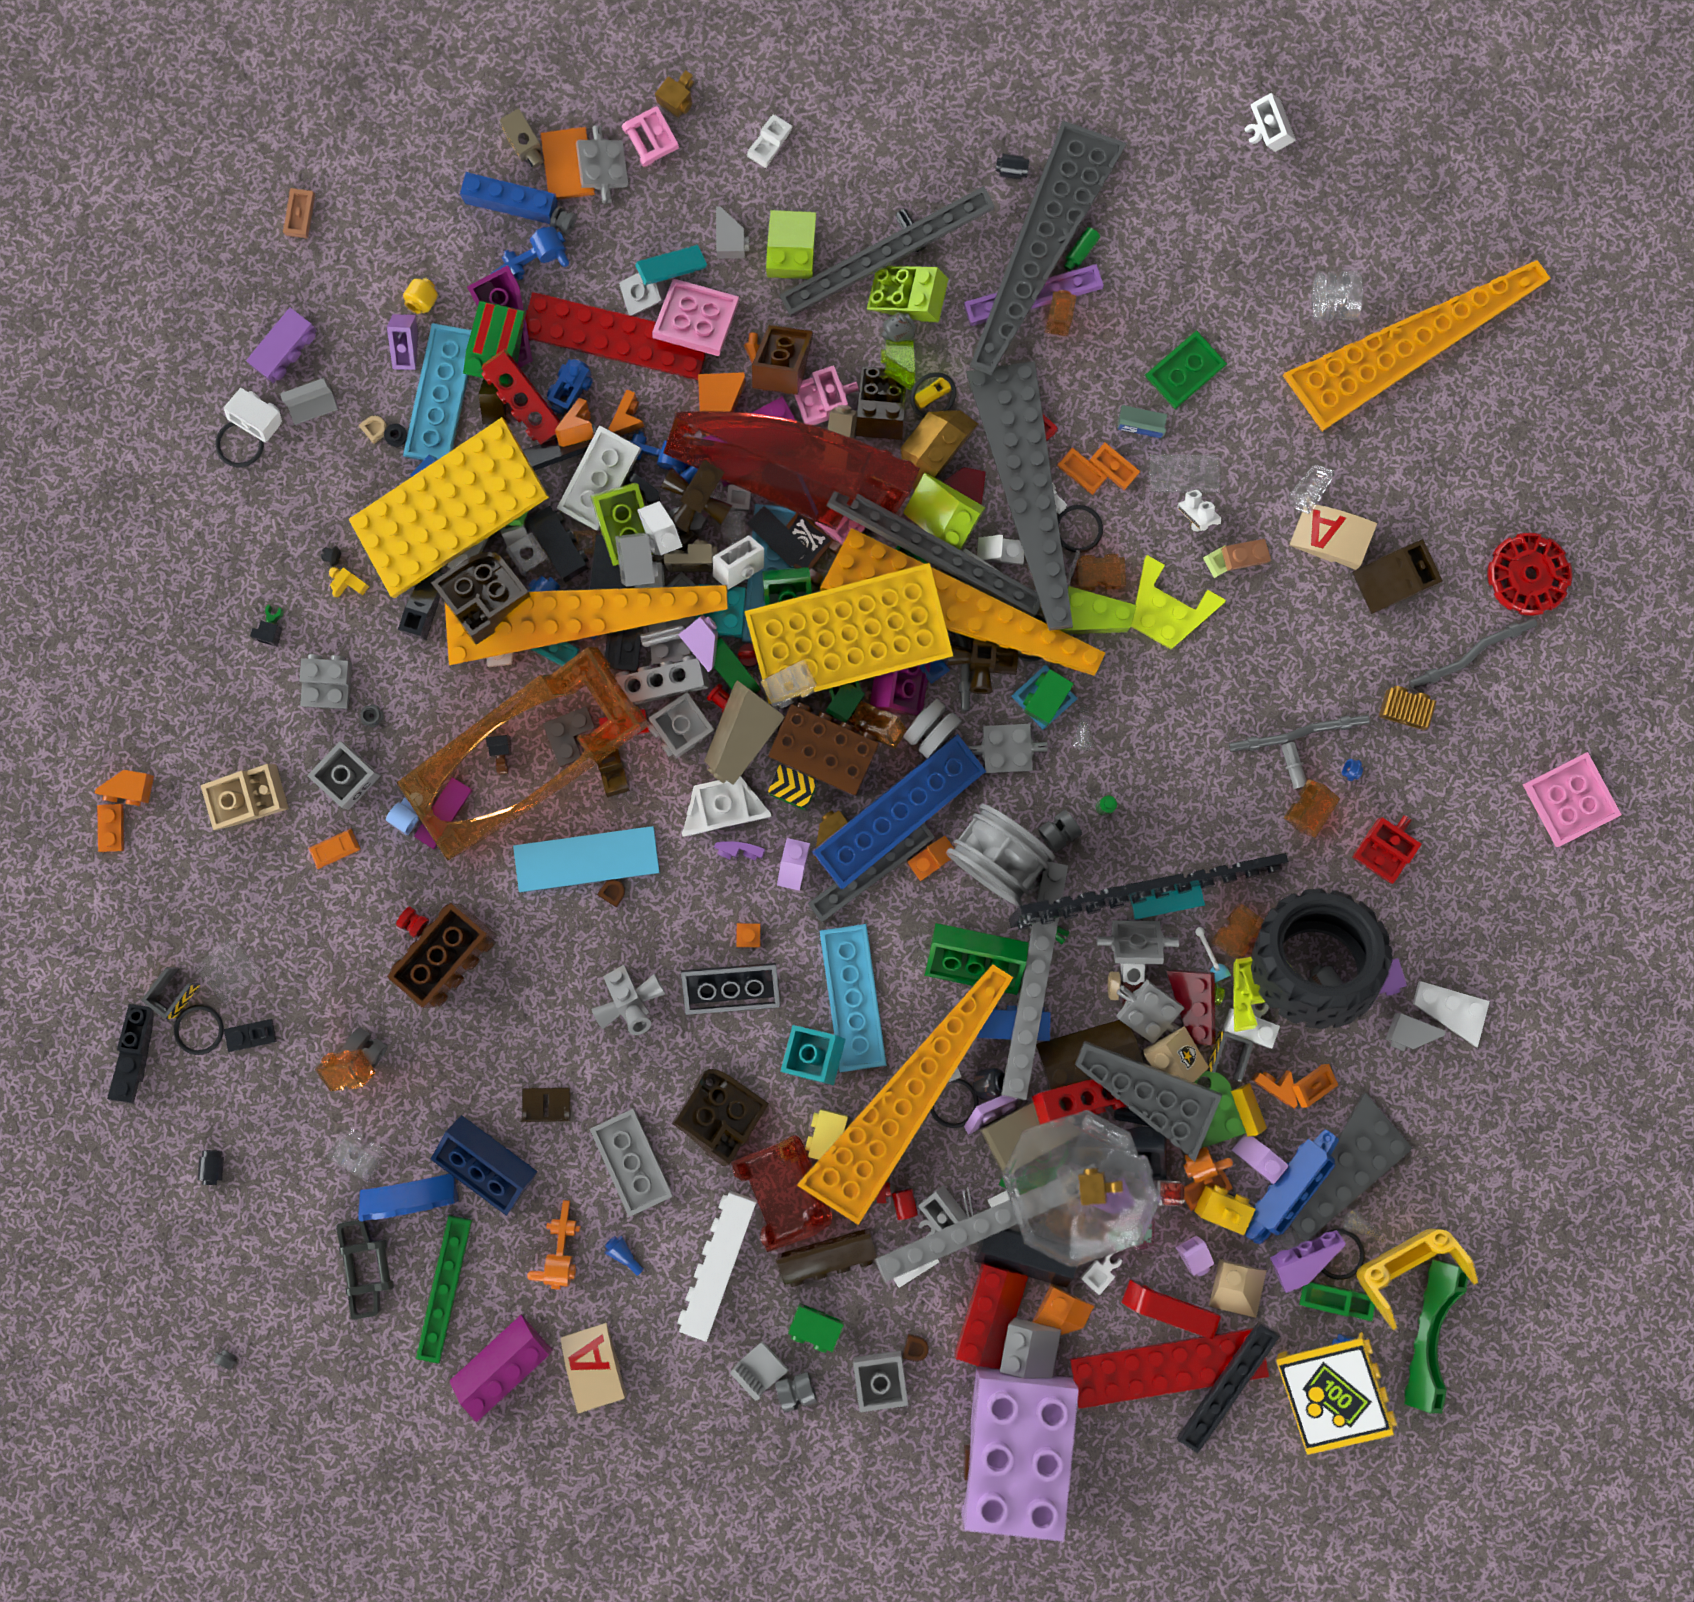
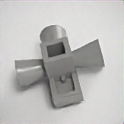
(628, 1001)

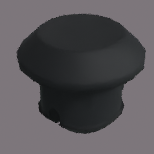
(331, 555)

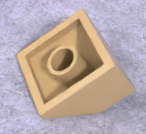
(1237, 1288)

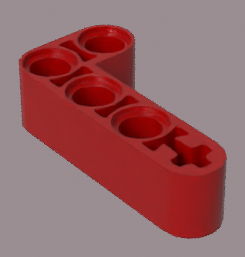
(1171, 1310)

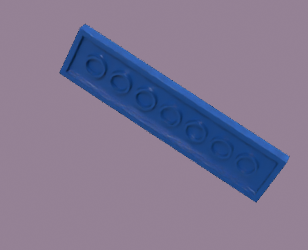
(899, 811)

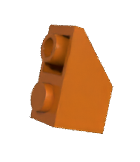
(127, 785)

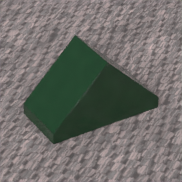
(845, 702)

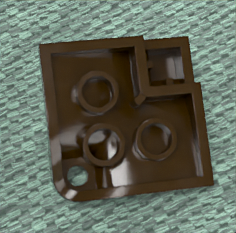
(481, 594)
(720, 1115)

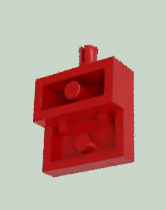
(1387, 849)

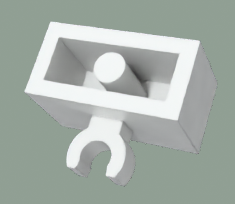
(1271, 123)
(1263, 1034)

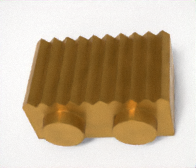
(1407, 708)

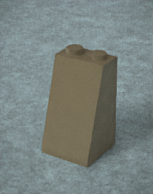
(740, 733)
(1005, 1132)

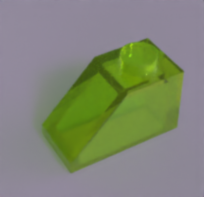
(899, 361)

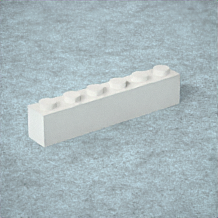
(718, 1265)

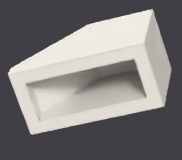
(660, 528)

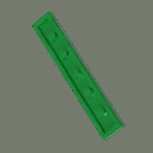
(444, 1289)

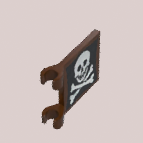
(815, 540)

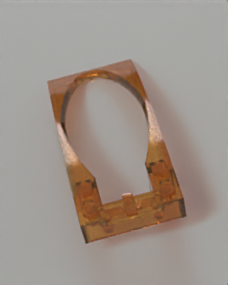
(584, 669)

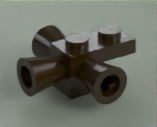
(696, 495)
(983, 660)

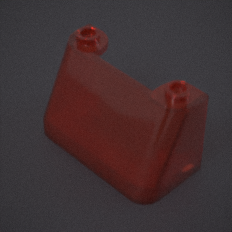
(787, 1209)

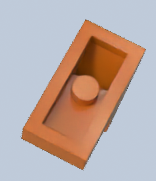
(622, 421)
(575, 425)
(930, 858)
(1282, 1090)

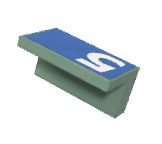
(1142, 421)

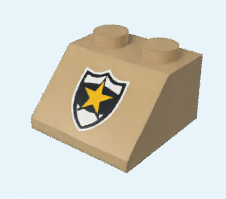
(1177, 1056)

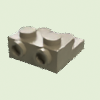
(697, 560)

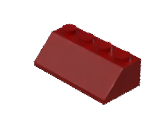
(989, 1315)

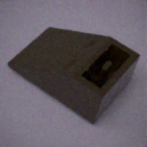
(880, 405)
(1397, 576)

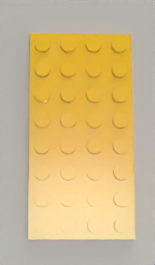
(448, 508)
(854, 629)

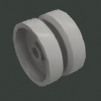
(929, 726)

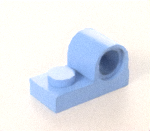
(403, 816)

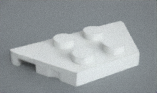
(722, 806)

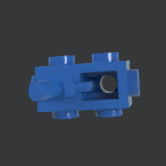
(572, 380)

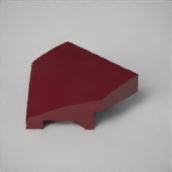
(968, 482)

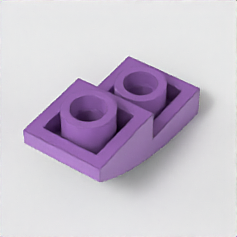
(731, 848)

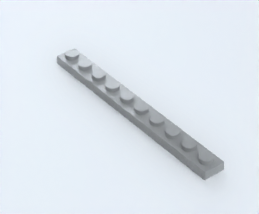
(1033, 988)
(949, 1239)

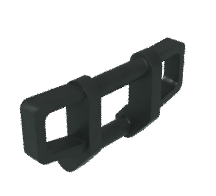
(376, 1287)

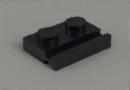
(624, 649)

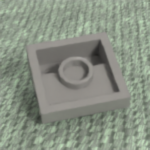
(325, 682)
(679, 726)

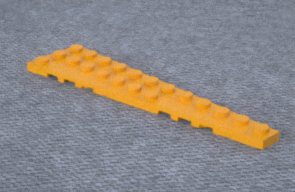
(1364, 369)
(964, 607)
(579, 614)
(871, 1146)

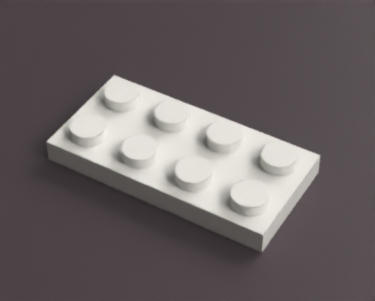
(601, 469)

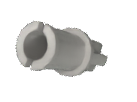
(1294, 764)

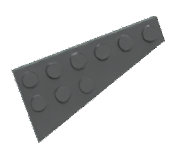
(1162, 1100)
(1363, 1154)

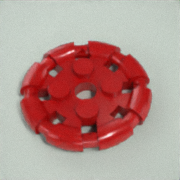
(1520, 584)

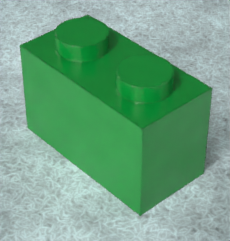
(1048, 697)
(815, 1328)

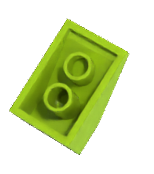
(791, 244)
(943, 511)
(618, 515)

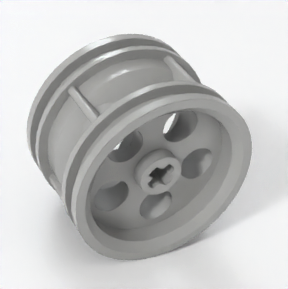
(1000, 854)

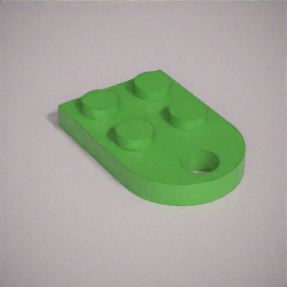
(1226, 1120)

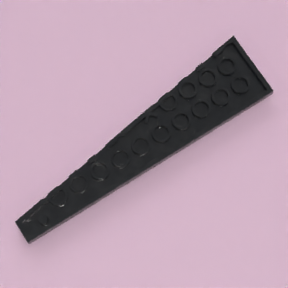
(1138, 892)

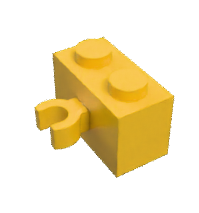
(1225, 1210)

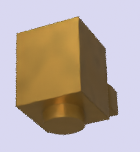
(676, 95)
(1094, 1188)

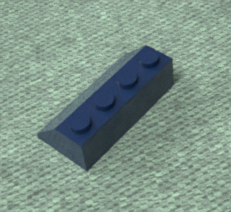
(483, 1165)

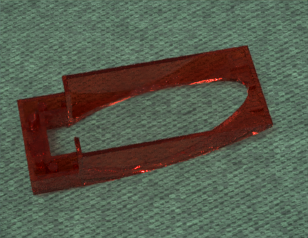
(792, 462)

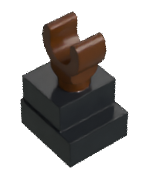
(499, 747)

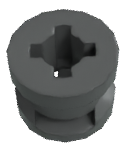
(563, 220)

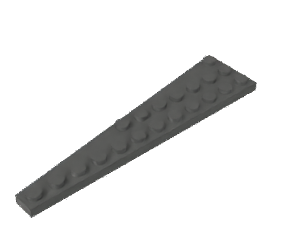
(1064, 195)
(1017, 438)

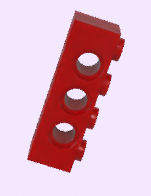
(504, 363)
(1048, 1102)

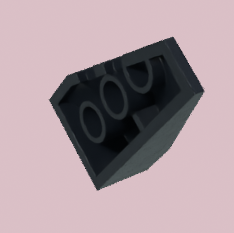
(1154, 1147)

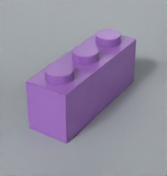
(282, 345)

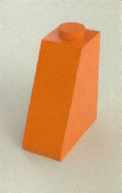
(720, 391)

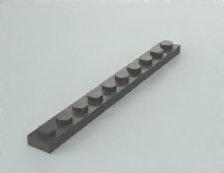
(887, 251)
(937, 552)

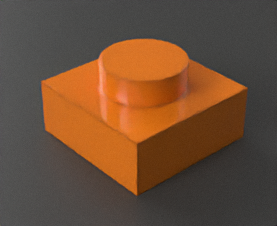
(748, 935)

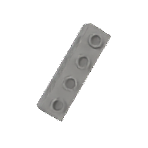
(695, 680)

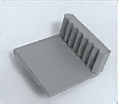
(641, 297)
(758, 1370)

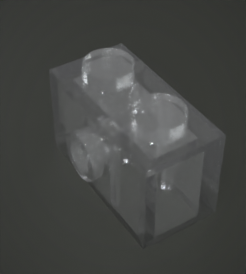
(789, 683)
(356, 1154)

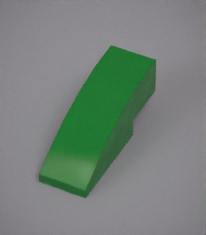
(1337, 1300)

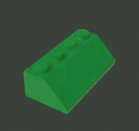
(967, 954)

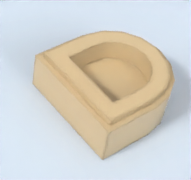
(374, 428)
(1113, 985)

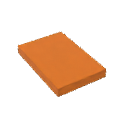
(562, 163)

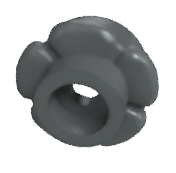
(365, 715)
(225, 1359)

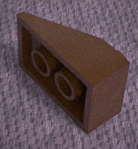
(781, 359)

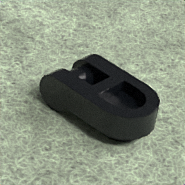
(647, 490)

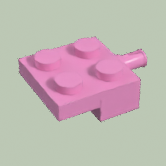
(821, 395)

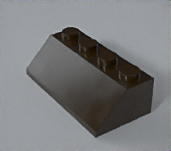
(1060, 1054)
(826, 1256)

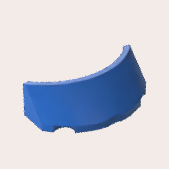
(407, 1197)

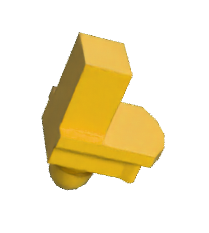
(343, 579)

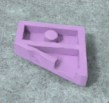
(990, 1111)

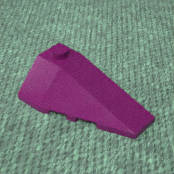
(503, 290)

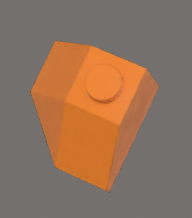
(1063, 1311)

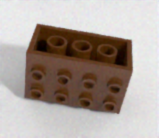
(824, 748)
(442, 956)

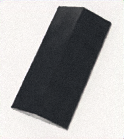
(729, 985)
(1010, 1252)

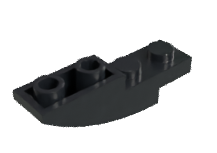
(133, 1053)

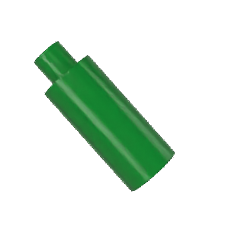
(1081, 248)
(1106, 805)

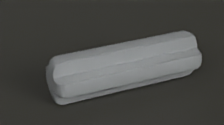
(662, 635)

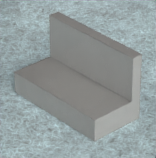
(309, 401)

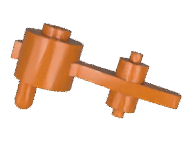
(1204, 1167)
(559, 1267)

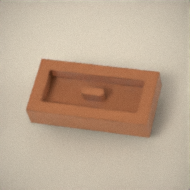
(299, 213)
(1246, 554)

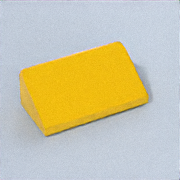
(1249, 1110)

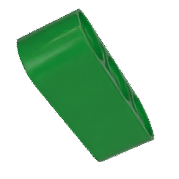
(731, 668)

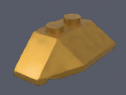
(937, 441)

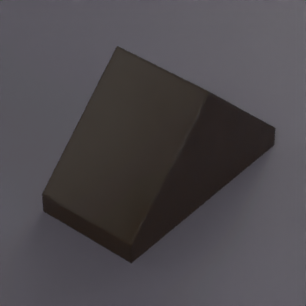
(490, 404)

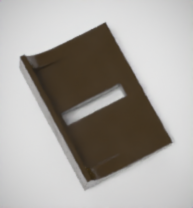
(534, 1104)

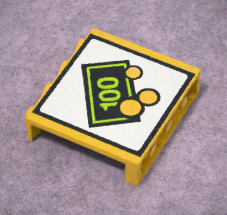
(1336, 1395)

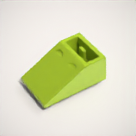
(909, 291)

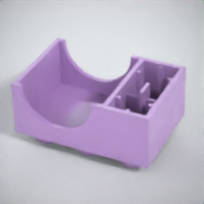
(1020, 1455)

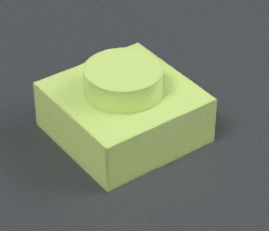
(1216, 562)

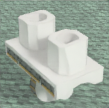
(1198, 512)

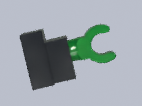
(268, 631)

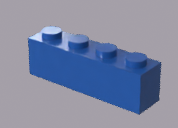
(508, 198)
(1001, 1024)

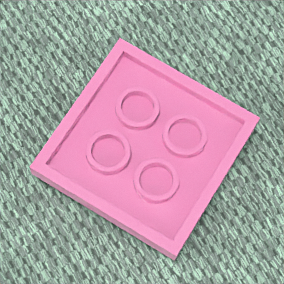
(695, 317)
(1572, 799)

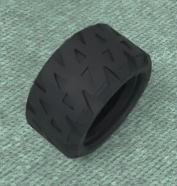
(1338, 917)

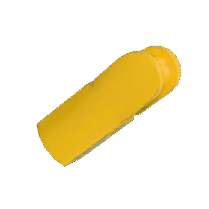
(930, 393)

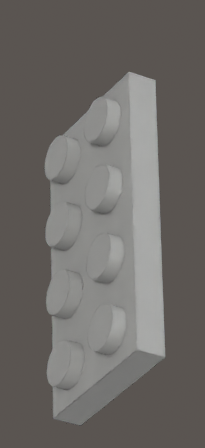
(631, 1162)

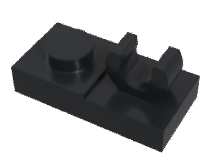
(250, 1035)

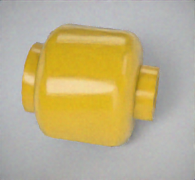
(420, 295)

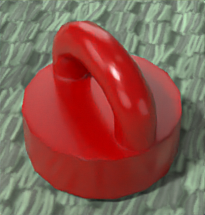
(747, 655)

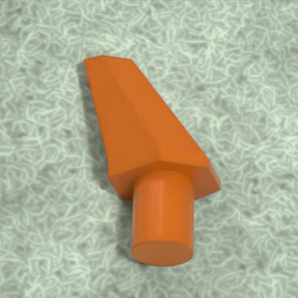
(752, 346)

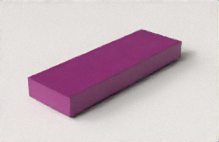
(445, 808)

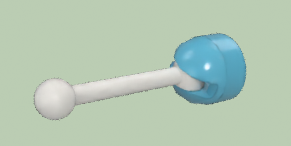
(1220, 970)

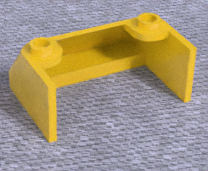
(1378, 1272)

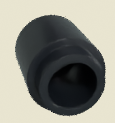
(1012, 166)
(210, 1167)

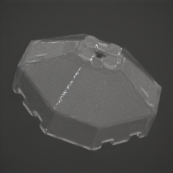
(1058, 1223)

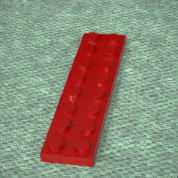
(608, 336)
(1156, 1369)

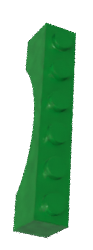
(1425, 1385)

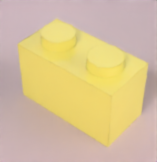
(828, 1128)

